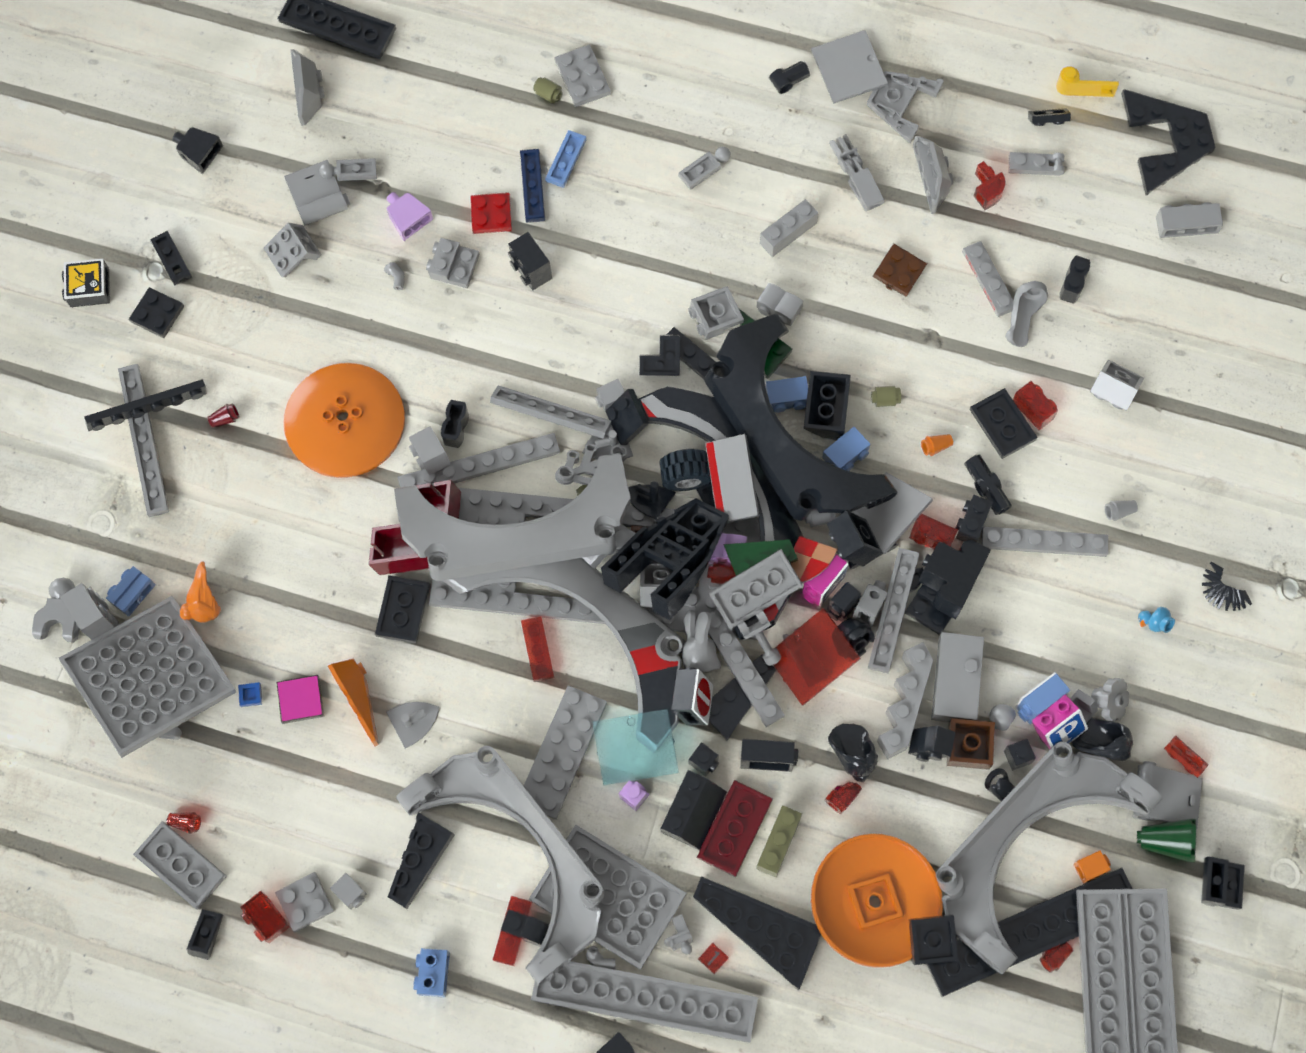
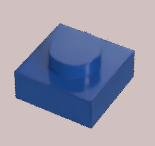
(250, 694)

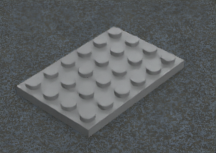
(635, 899)

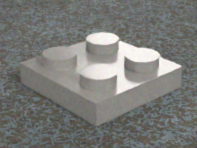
(304, 902)

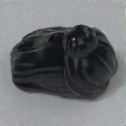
(1105, 740)
(854, 750)

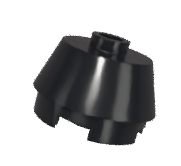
(857, 634)

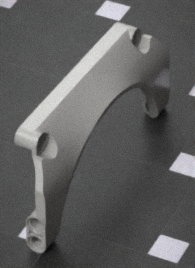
(469, 548)
(494, 785)
(1047, 788)

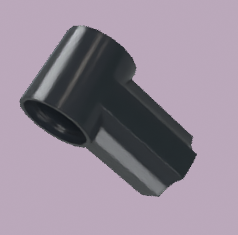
(785, 78)

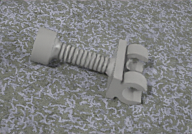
(771, 654)

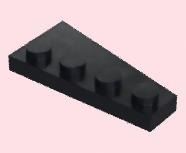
(422, 853)

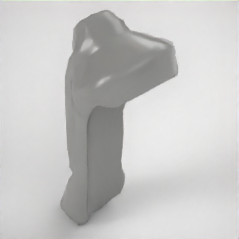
(1026, 302)

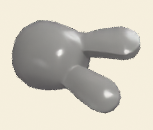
(699, 649)

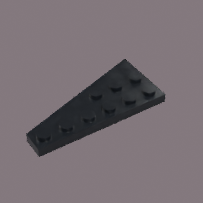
(771, 933)

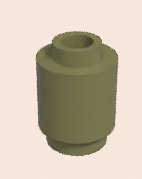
(548, 89)
(886, 396)

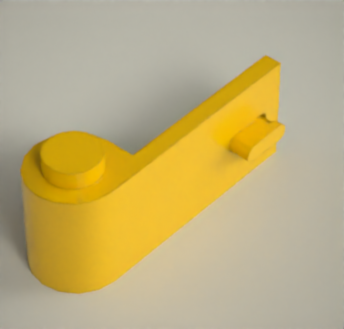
(1070, 84)

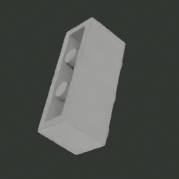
(1189, 220)
(788, 228)

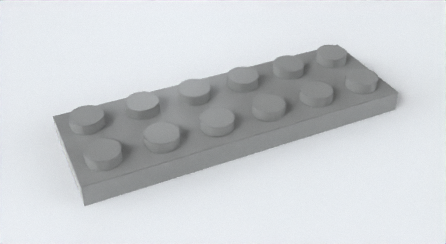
(563, 749)

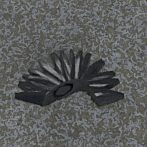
(1223, 592)

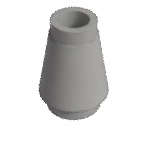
(1118, 509)

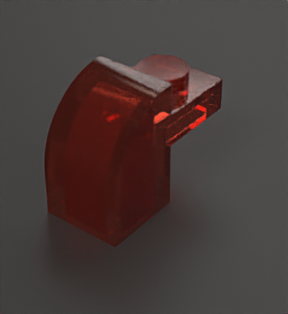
(992, 186)

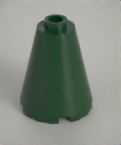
(1171, 839)

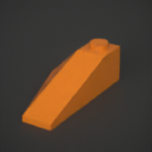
(354, 686)

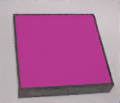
(300, 699)

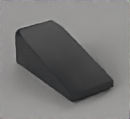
(204, 934)

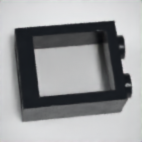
(768, 755)

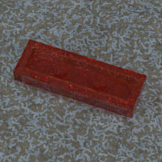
(537, 649)
(508, 945)

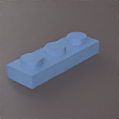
(566, 159)

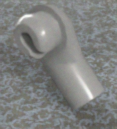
(394, 270)
(596, 959)

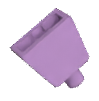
(407, 214)

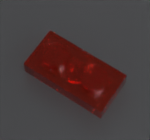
(1186, 756)

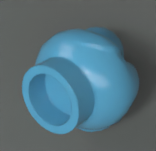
(1158, 621)

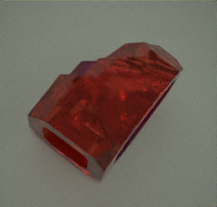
(843, 796)

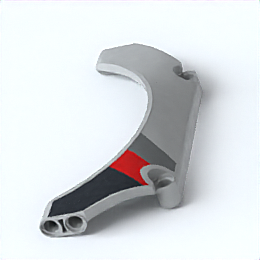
(638, 631)

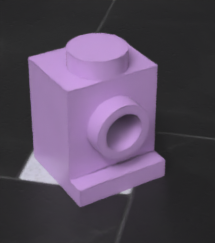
(633, 794)

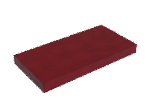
(734, 828)

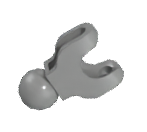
(56, 612)

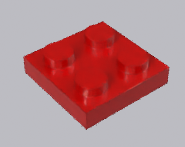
(491, 213)

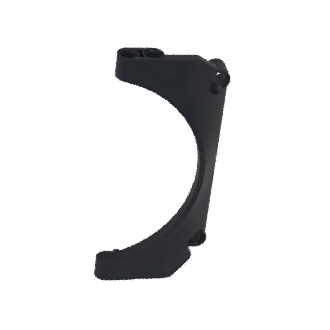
(795, 473)

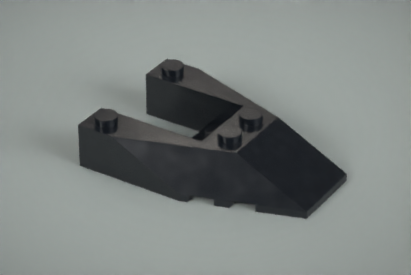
(678, 542)

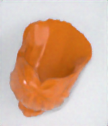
(199, 601)

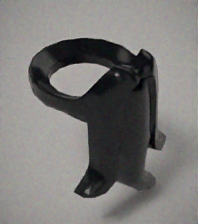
(1003, 785)

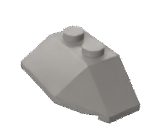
(307, 86)
(933, 171)

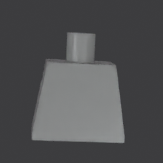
(871, 603)

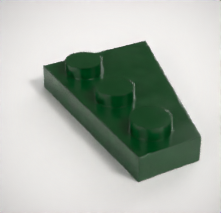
(746, 555)

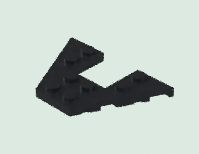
(1188, 131)

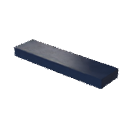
(532, 185)

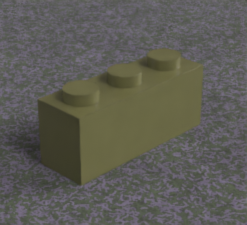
(779, 841)

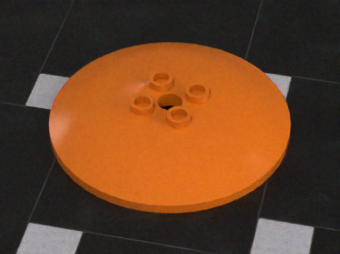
(349, 445)
(868, 868)

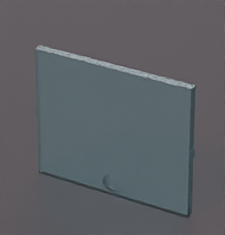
(635, 747)

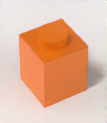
(1092, 866)

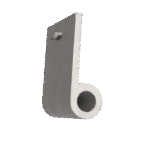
(315, 195)
(1179, 793)

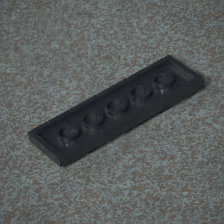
(339, 25)

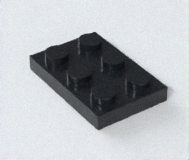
(1003, 423)
(402, 609)

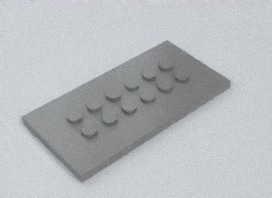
(1126, 971)

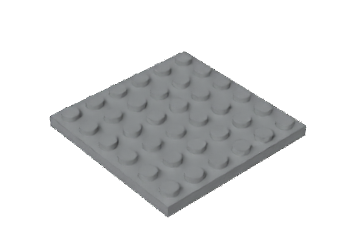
(146, 676)

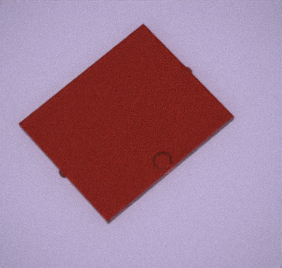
(814, 656)

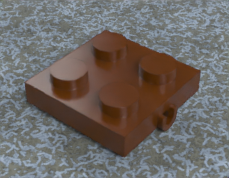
(899, 270)

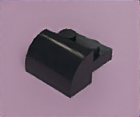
(1222, 883)

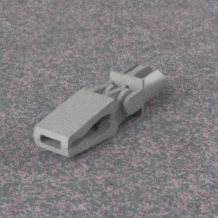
(860, 181)

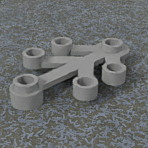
(567, 475)

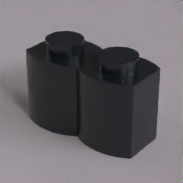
(1074, 279)
(456, 420)
(843, 602)

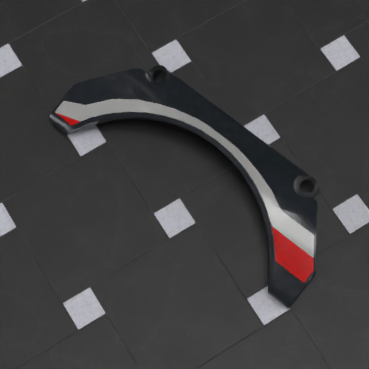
(706, 419)

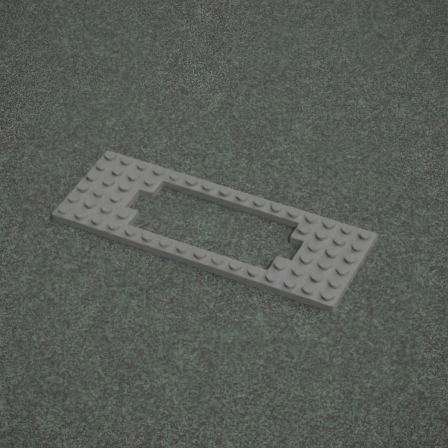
(513, 508)

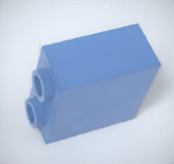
(1041, 697)

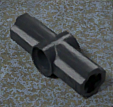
(987, 484)

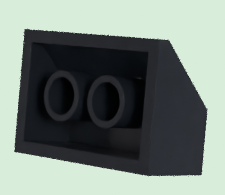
(827, 404)
(693, 810)

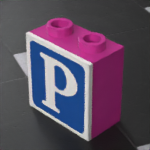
(823, 585)
(1060, 722)

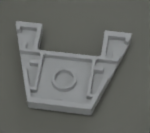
(893, 100)

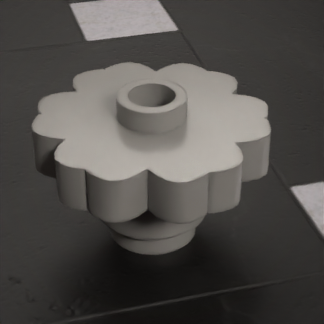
(1112, 699)

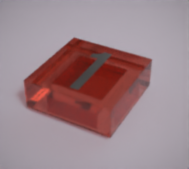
(713, 958)

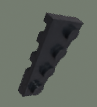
(731, 702)

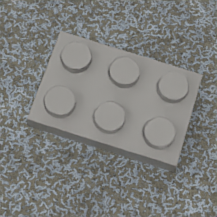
(582, 75)

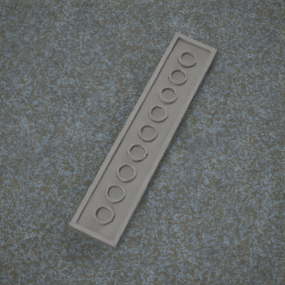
(650, 1000)

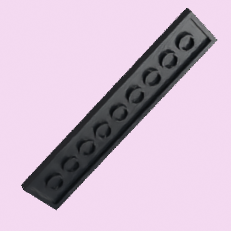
(1025, 933)

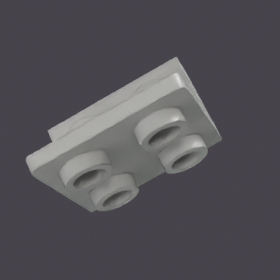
(290, 248)

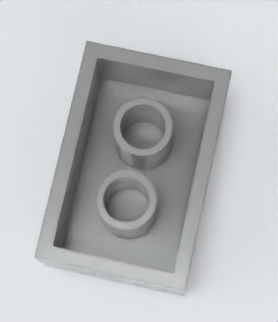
(89, 611)

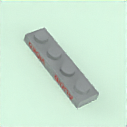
(988, 278)

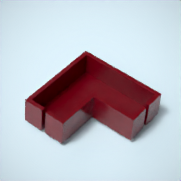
(388, 539)

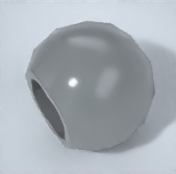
(1002, 716)

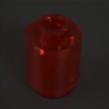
(720, 573)

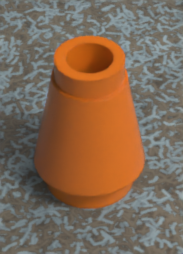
(934, 444)

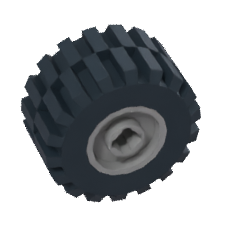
(685, 470)

